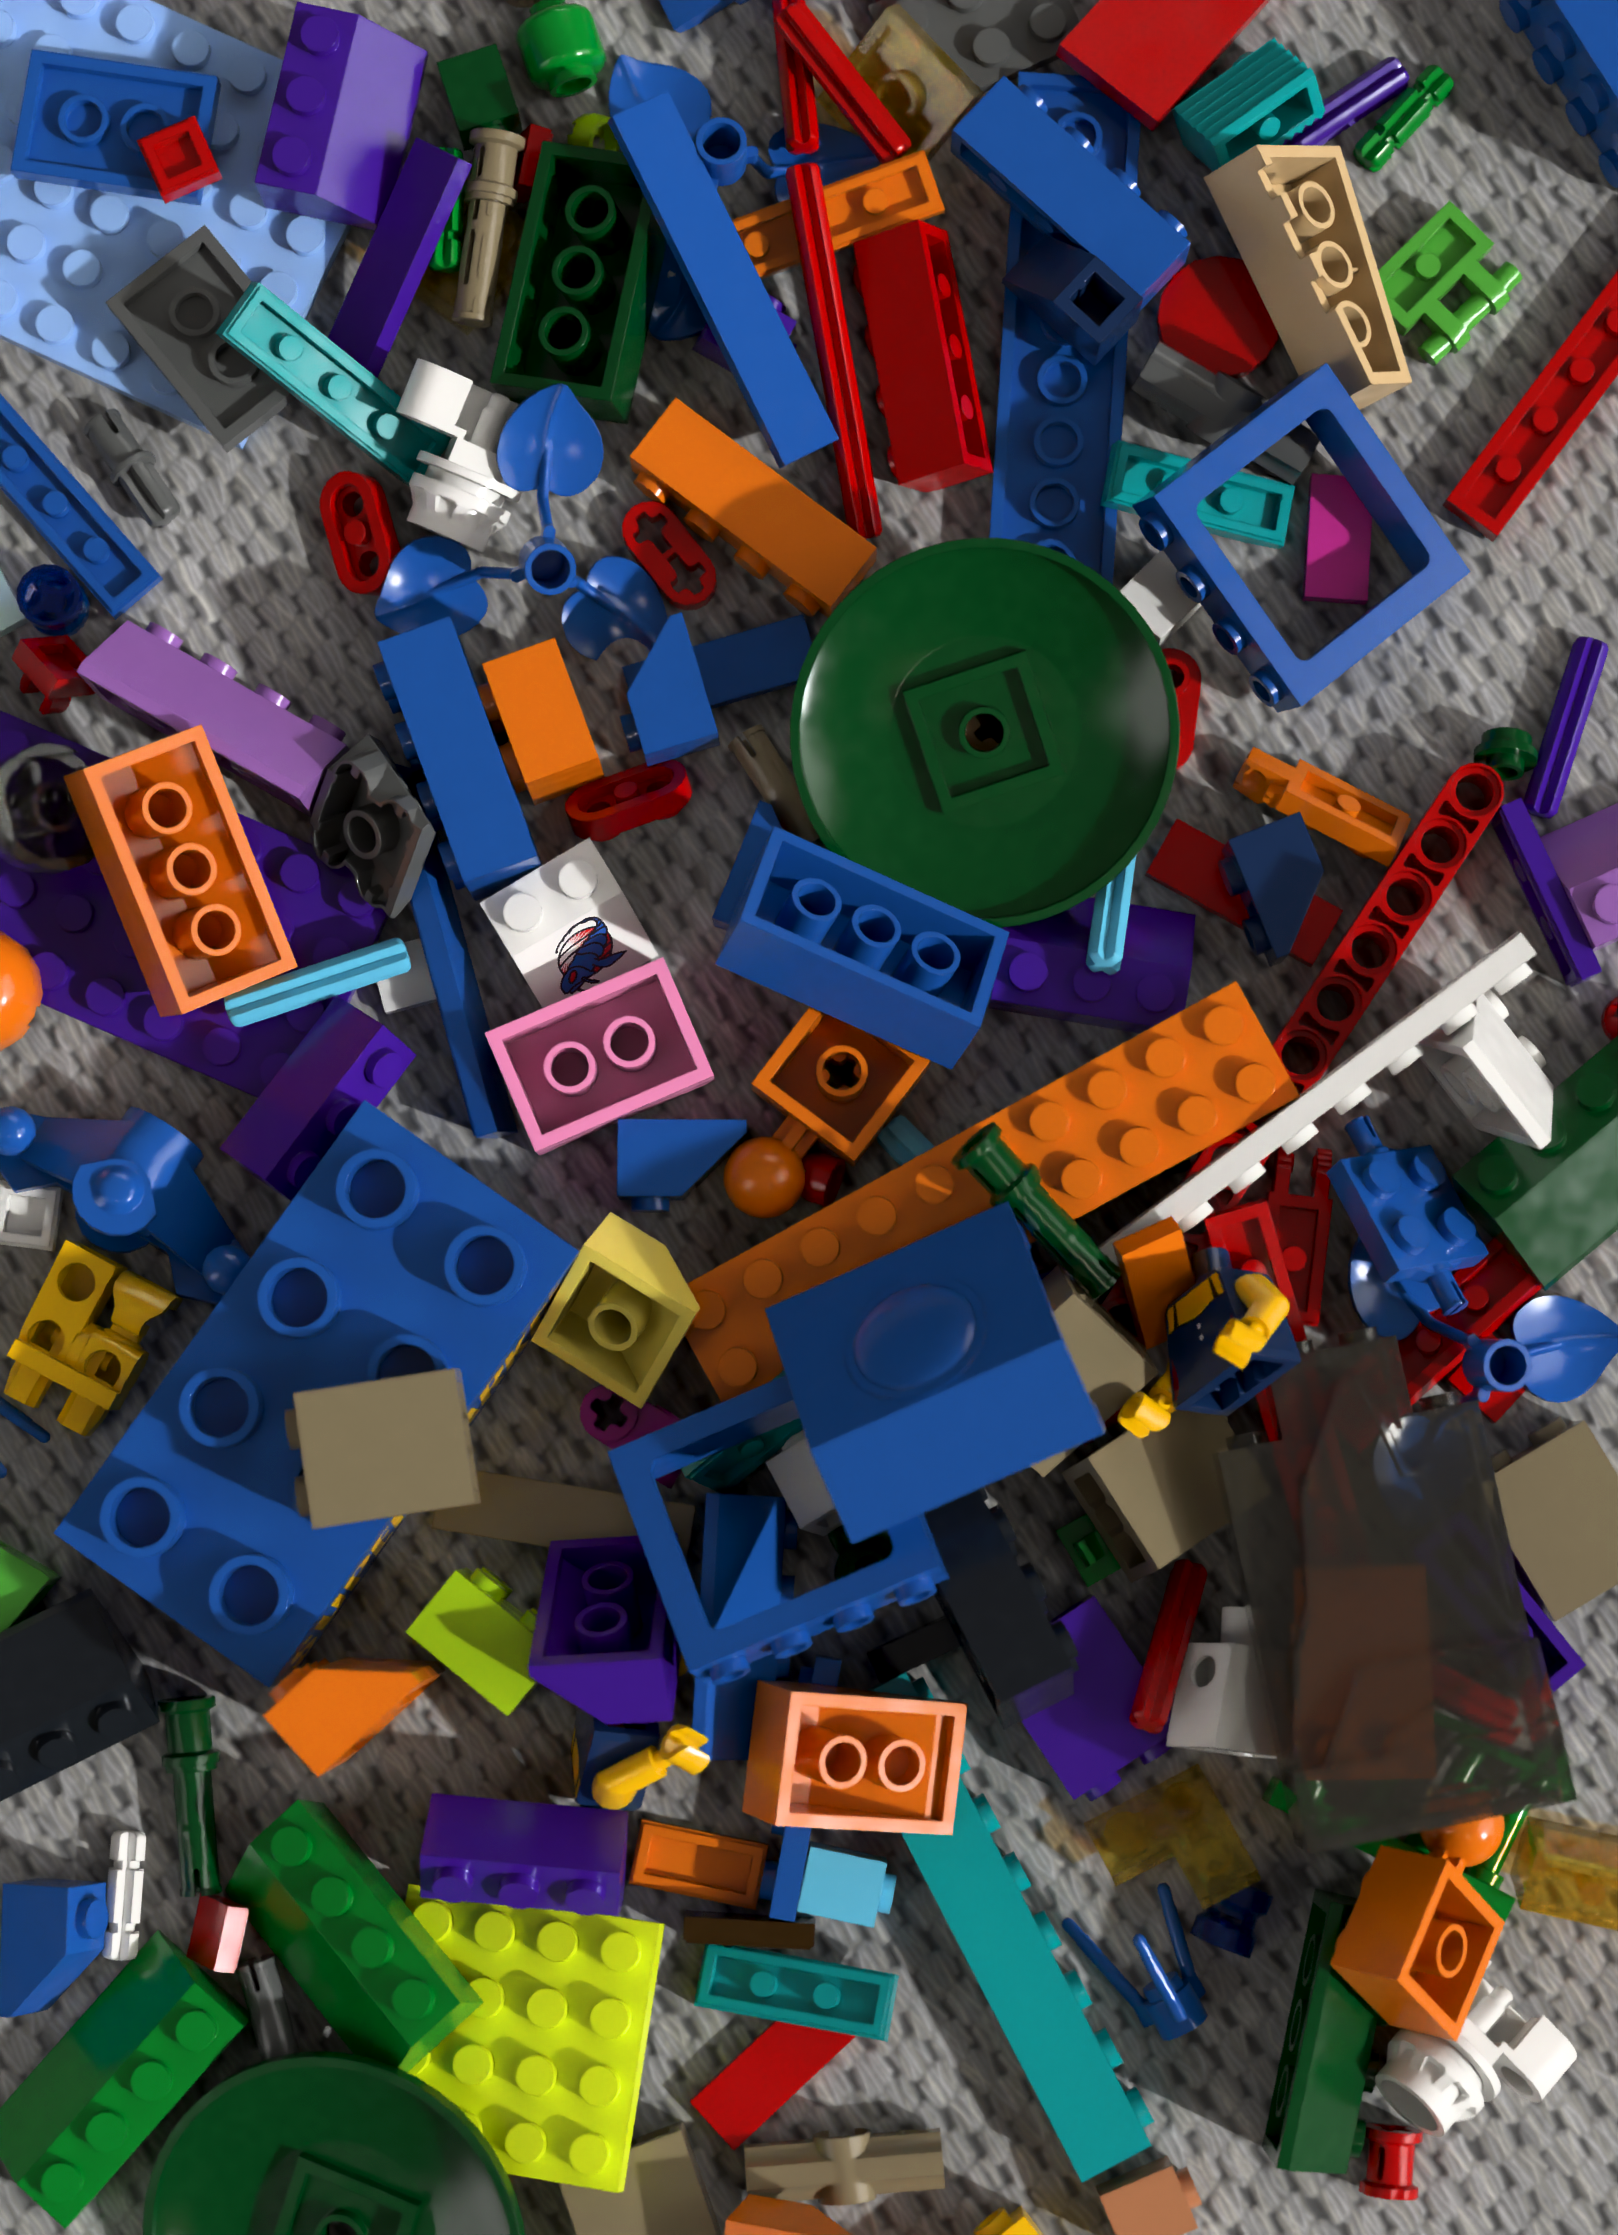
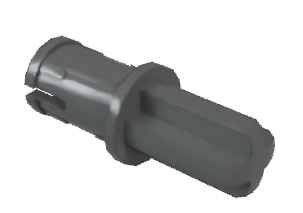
(132, 468)

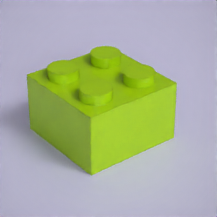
(480, 1636)

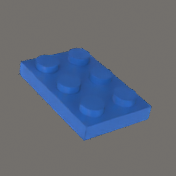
(89, 112)

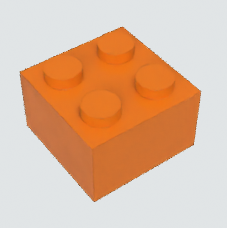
(539, 710)

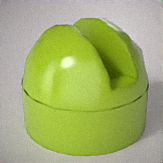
(589, 126)

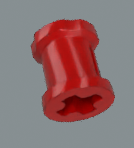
(1390, 2162)

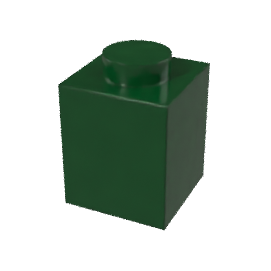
(479, 92)

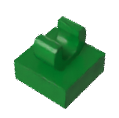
(1087, 1550)

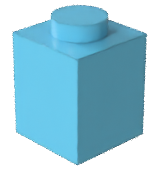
(845, 1885)

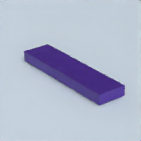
(398, 254)

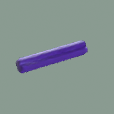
(1355, 102)
(1565, 727)

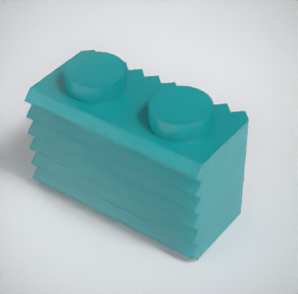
(1251, 104)

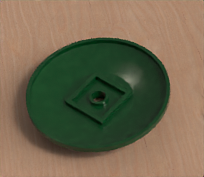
(1004, 636)
(324, 2144)

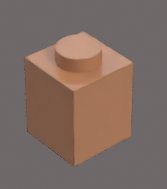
(1151, 2200)

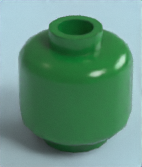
(561, 47)

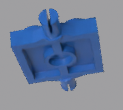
(1407, 1214)

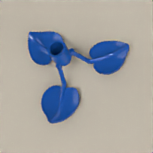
(725, 155)
(543, 447)
(1554, 1349)

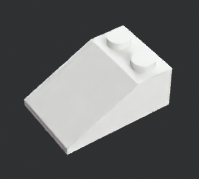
(1493, 1075)

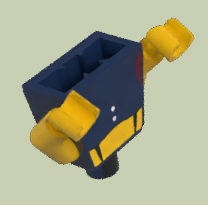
(1223, 1345)
(620, 1760)

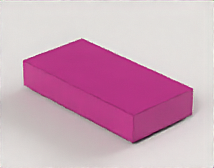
(1336, 542)

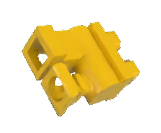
(68, 1346)

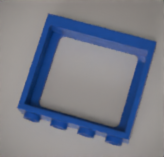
(1208, 578)
(784, 1629)

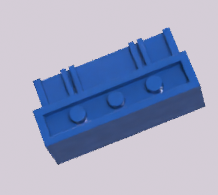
(931, 1373)

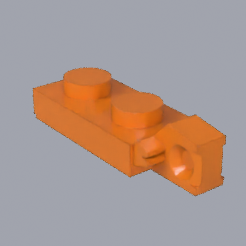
(1326, 804)

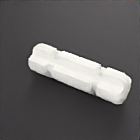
(124, 1894)

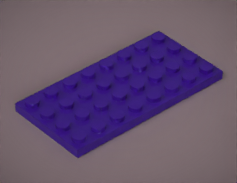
(95, 976)

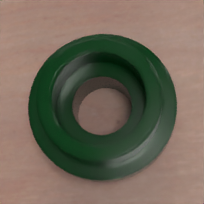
(1507, 752)

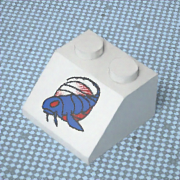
(569, 925)

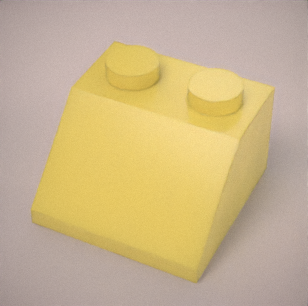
(620, 1311)

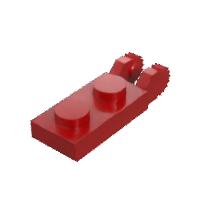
(1303, 1229)

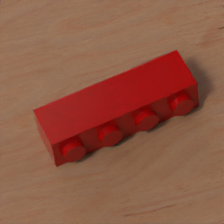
(921, 357)

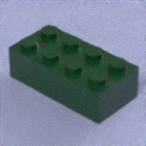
(581, 283)

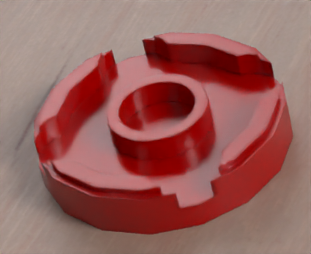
(1217, 317)

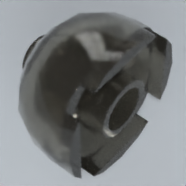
(37, 812)

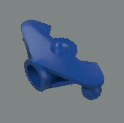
(129, 1190)

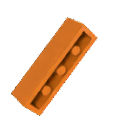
(751, 509)

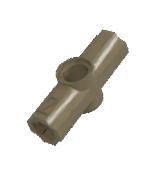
(846, 2167)

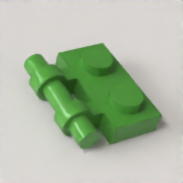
(1431, 265)

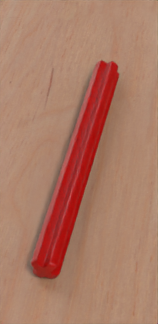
(833, 348)

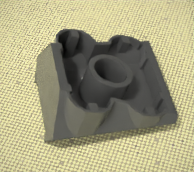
(372, 826)

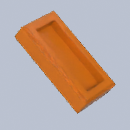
(1153, 1276)
(698, 1863)

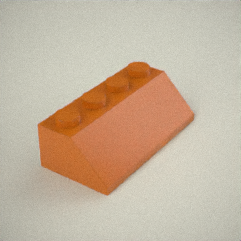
(180, 872)
(339, 1706)

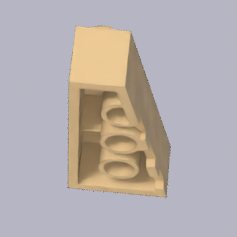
(1313, 263)

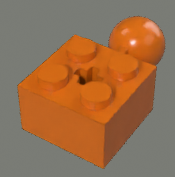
(767, 1173)
(1423, 1930)

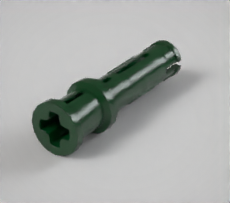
(1019, 1183)
(190, 1761)

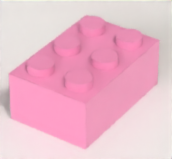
(600, 1056)

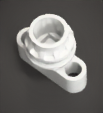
(463, 490)
(1448, 2081)

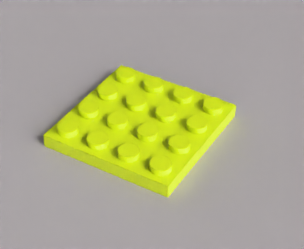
(559, 2037)

